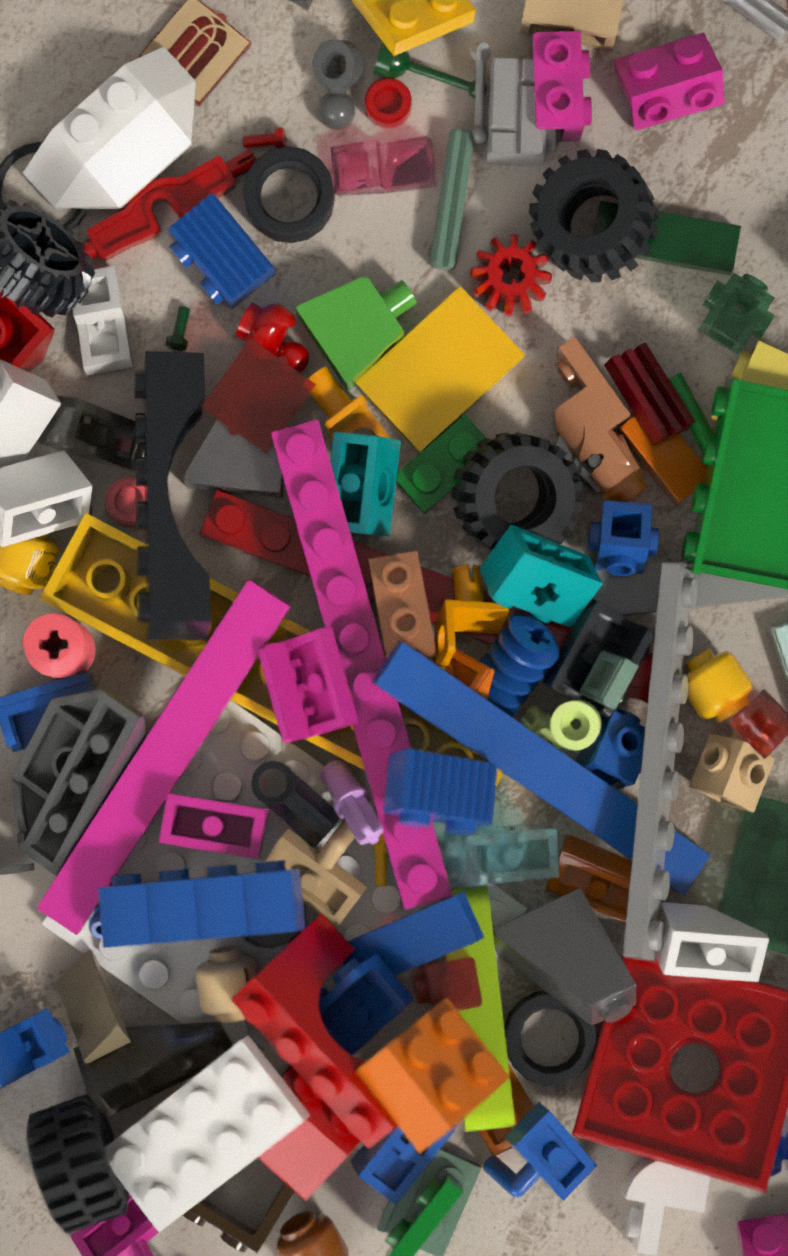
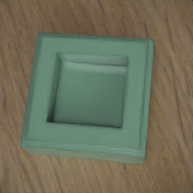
(608, 679)

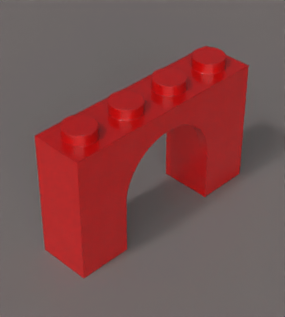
(286, 1011)

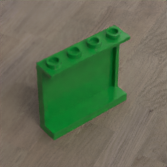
(745, 488)

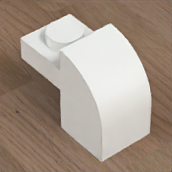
(657, 1187)

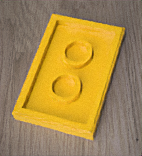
(440, 369)

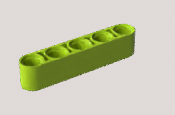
(488, 1018)

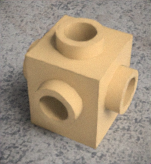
(731, 772)

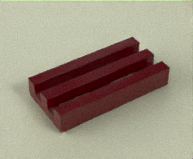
(654, 391)

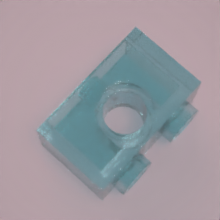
(501, 855)

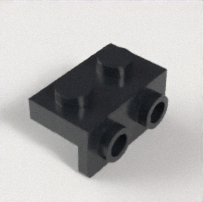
(596, 631)

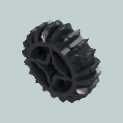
(41, 261)

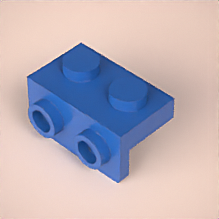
(361, 1002)

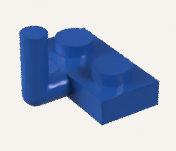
(549, 1155)

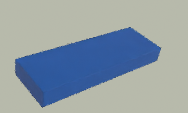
(420, 935)

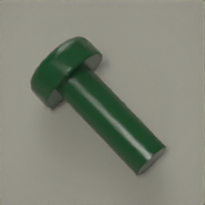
(177, 341)

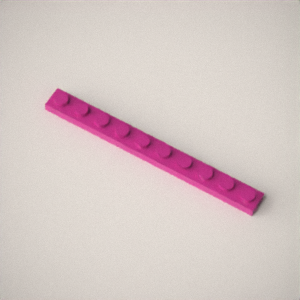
(348, 610)

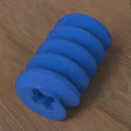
(519, 661)

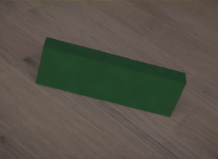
(684, 240)

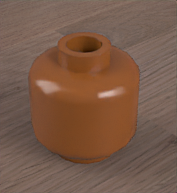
(310, 1236)

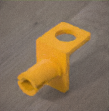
(342, 412)
(465, 613)

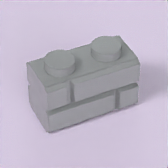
(512, 116)

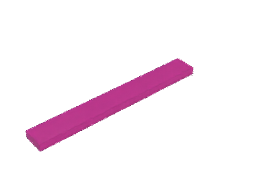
(164, 755)

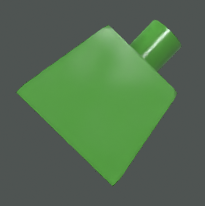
(356, 325)

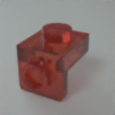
(762, 723)
(450, 979)

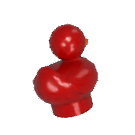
(269, 329)

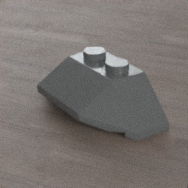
(71, 771)

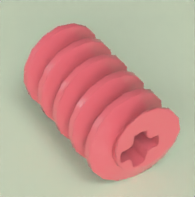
(48, 632)

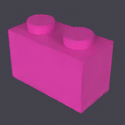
(213, 825)

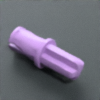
(351, 802)

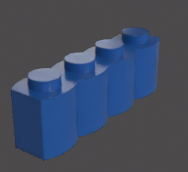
(201, 907)

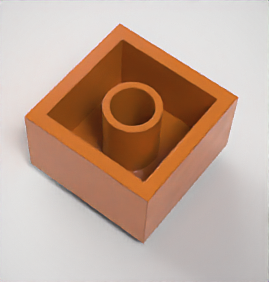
(433, 1075)

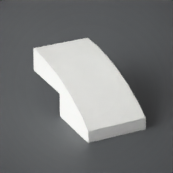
(103, 325)

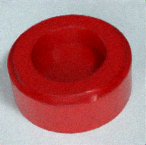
(388, 102)

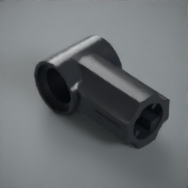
(297, 805)

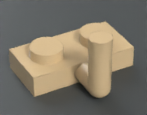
(323, 882)

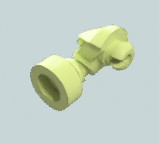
(571, 726)

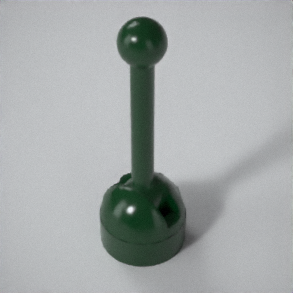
(395, 66)

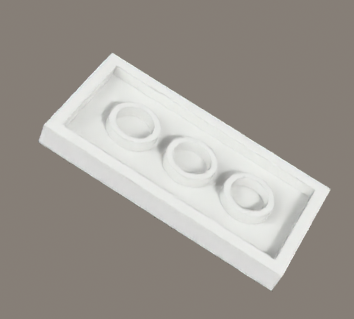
(204, 1133)

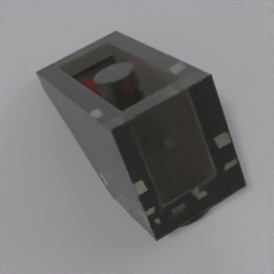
(93, 434)

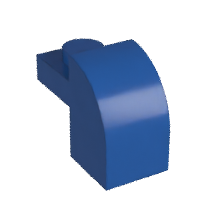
(30, 1046)

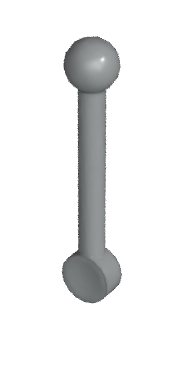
(480, 53)

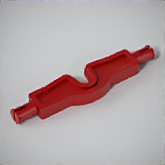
(138, 222)

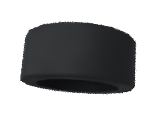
(289, 158)
(552, 1074)

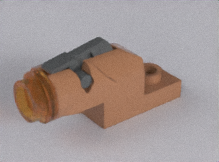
(588, 426)

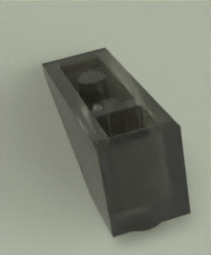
(151, 1062)

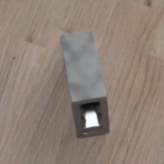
(234, 466)
(569, 958)

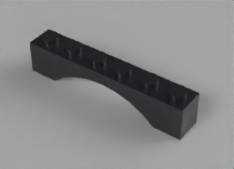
(176, 584)

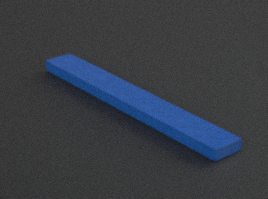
(526, 758)

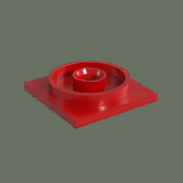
(718, 1132)

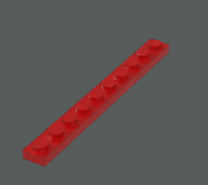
(277, 540)

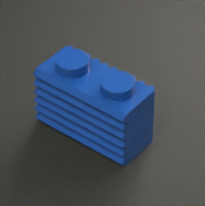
(221, 252)
(440, 790)

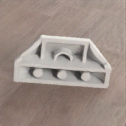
(118, 136)

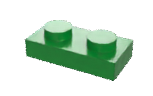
(432, 471)
(435, 1203)

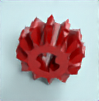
(529, 276)

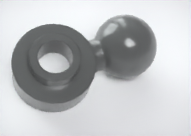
(336, 108)

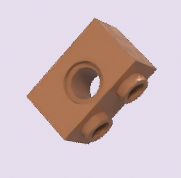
(402, 603)

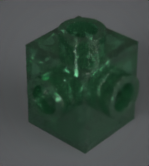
(728, 325)

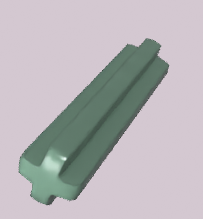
(452, 199)

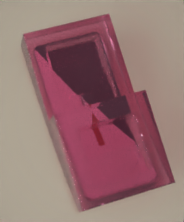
(383, 167)

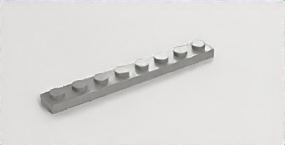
(658, 782)

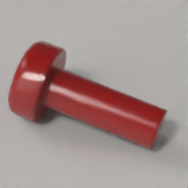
(277, 138)

